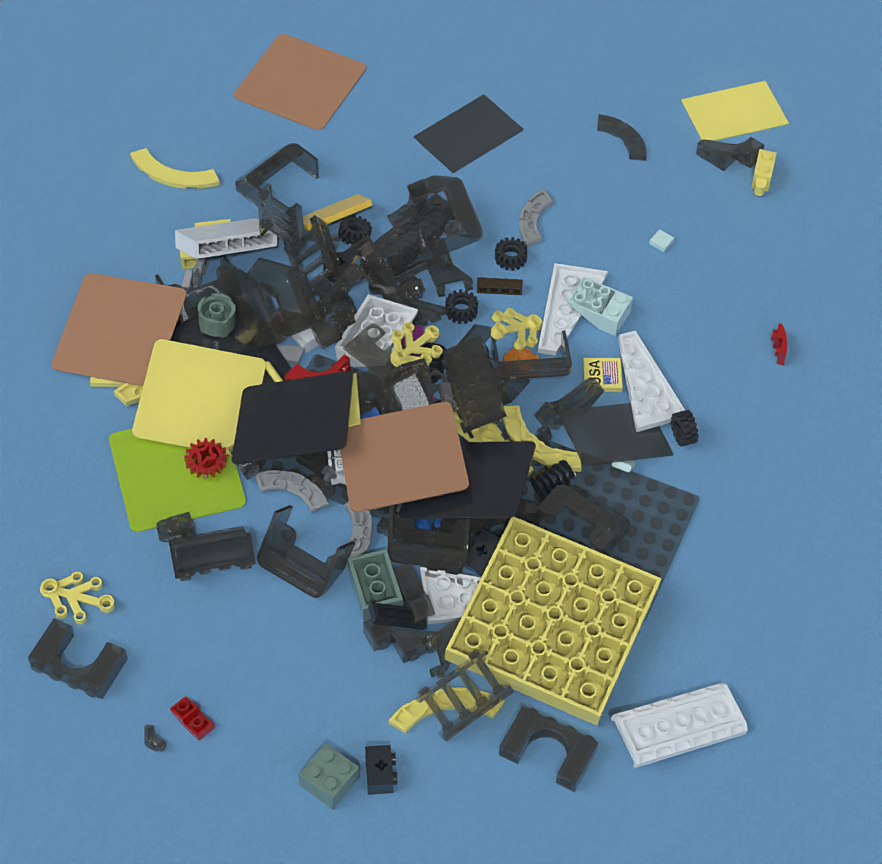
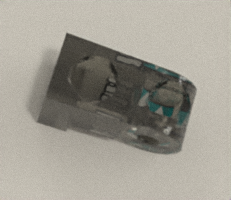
(175, 527)

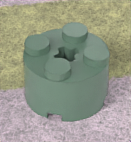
(216, 315)

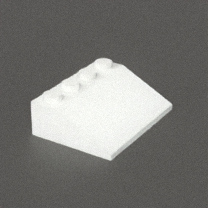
(382, 312)

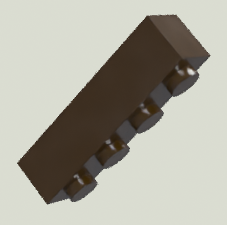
(499, 286)

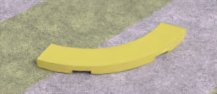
(170, 176)
(543, 454)
(414, 712)

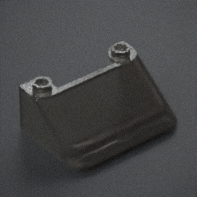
(404, 388)

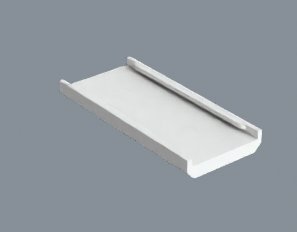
(680, 724)

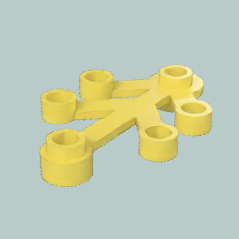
(530, 322)
(401, 356)
(74, 595)

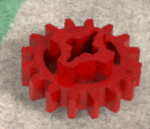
(206, 465)

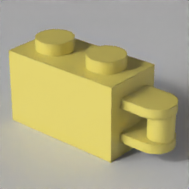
(763, 172)

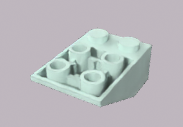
(601, 305)

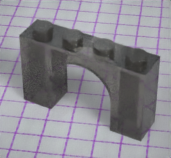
(93, 679)
(531, 726)

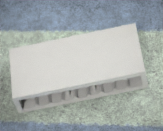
(223, 238)

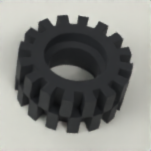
(353, 229)
(511, 246)
(461, 314)
(684, 428)

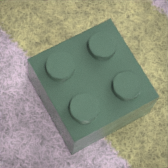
(329, 776)

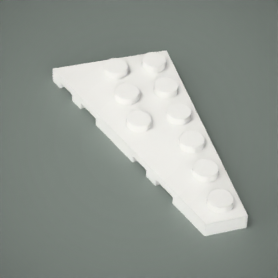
(558, 313)
(648, 390)
(447, 597)

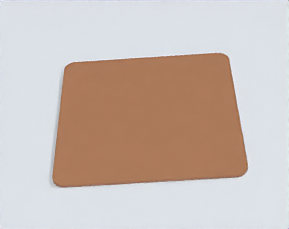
(300, 81)
(116, 327)
(403, 457)

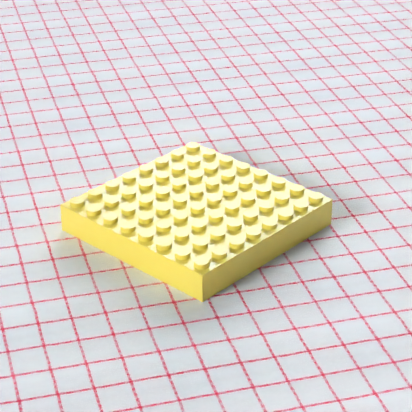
(554, 619)

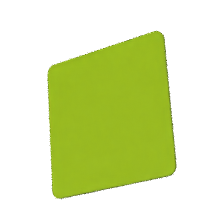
(160, 485)

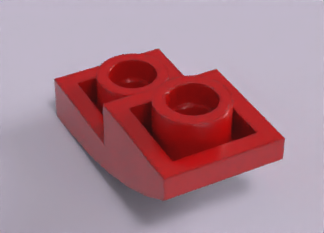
(780, 343)
(191, 718)

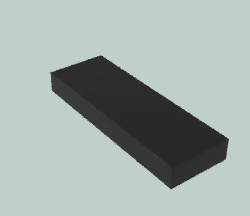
(394, 616)

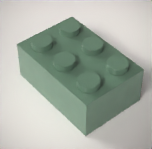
(374, 581)

